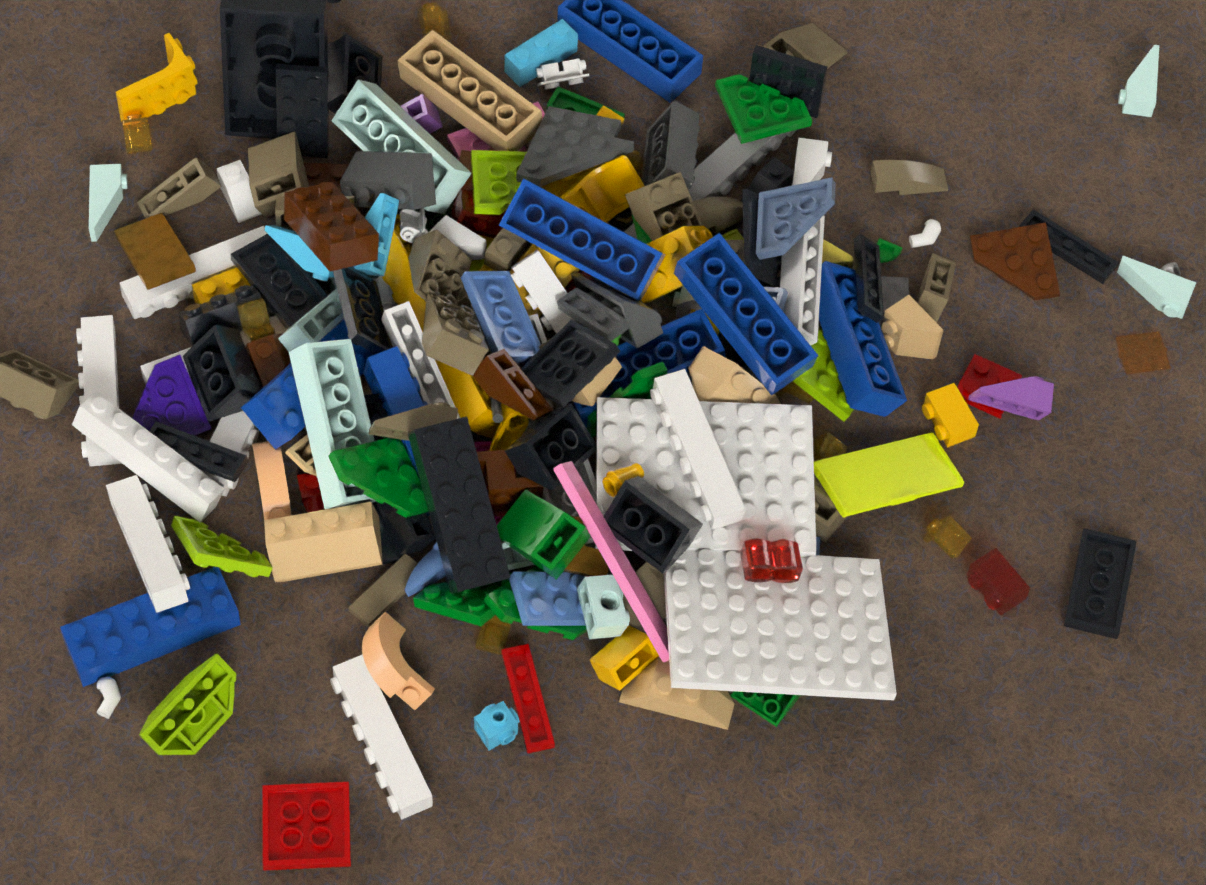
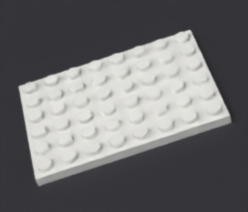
(764, 450)
(777, 637)

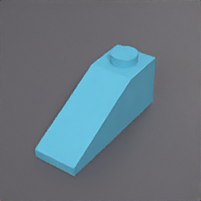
(382, 218)
(299, 251)

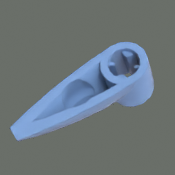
(426, 572)

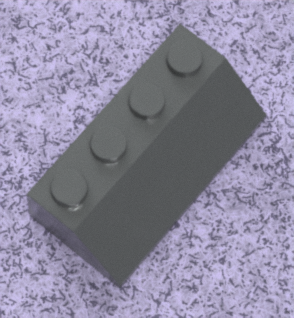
(671, 145)
(397, 174)
(642, 320)

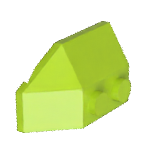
(192, 710)

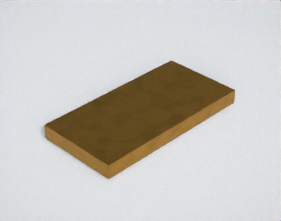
(155, 251)

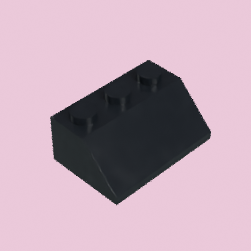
(348, 63)
(220, 310)
(221, 372)
(550, 442)
(651, 523)

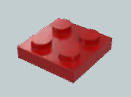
(984, 373)

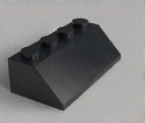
(765, 269)

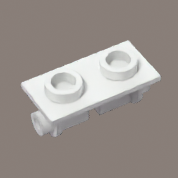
(571, 72)
(412, 224)

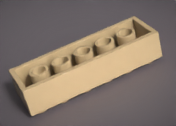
(469, 93)

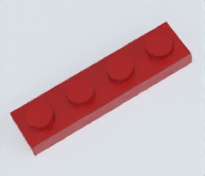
(527, 698)

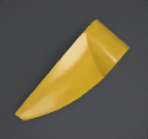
(509, 429)

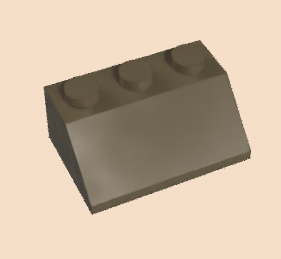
(34, 384)

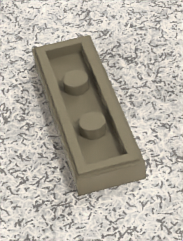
(383, 592)

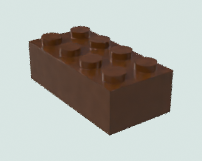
(331, 226)

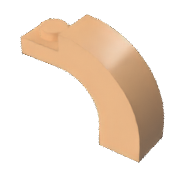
(271, 480)
(387, 664)

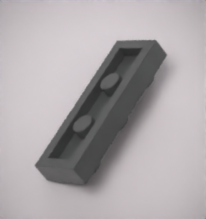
(593, 314)

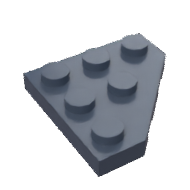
(789, 213)

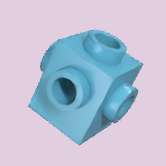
(496, 725)

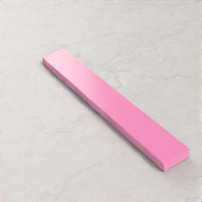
(614, 557)

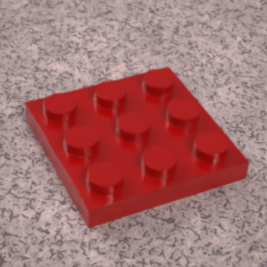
(306, 826)

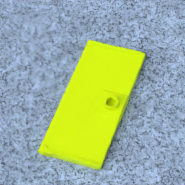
(887, 474)

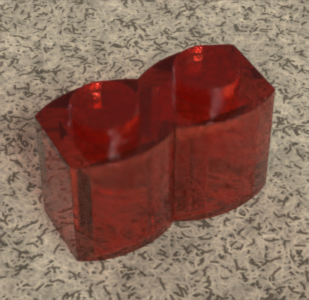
(771, 561)

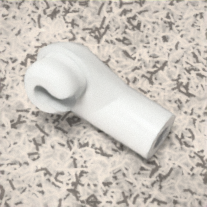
(928, 235)
(111, 695)

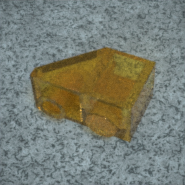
(434, 18)

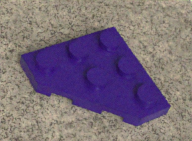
(171, 399)

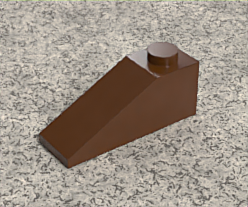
(509, 385)

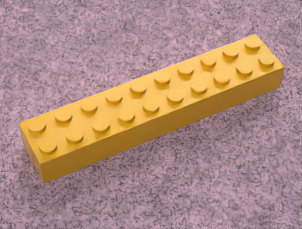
(463, 388)

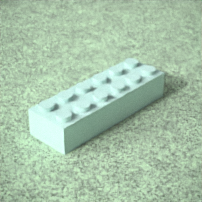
(382, 125)
(332, 411)

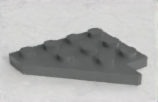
(569, 144)

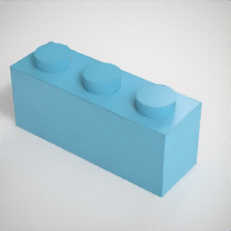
(544, 48)

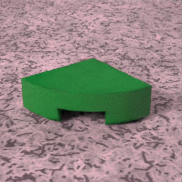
(888, 250)

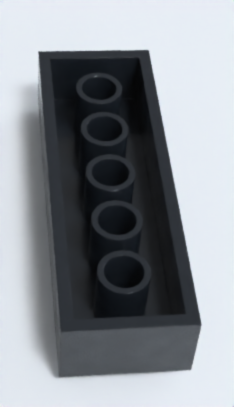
(458, 505)

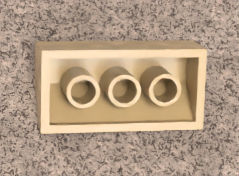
(324, 542)

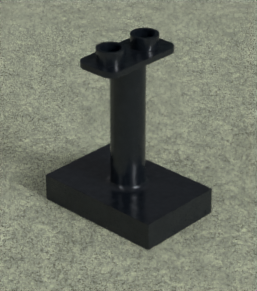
(253, 42)

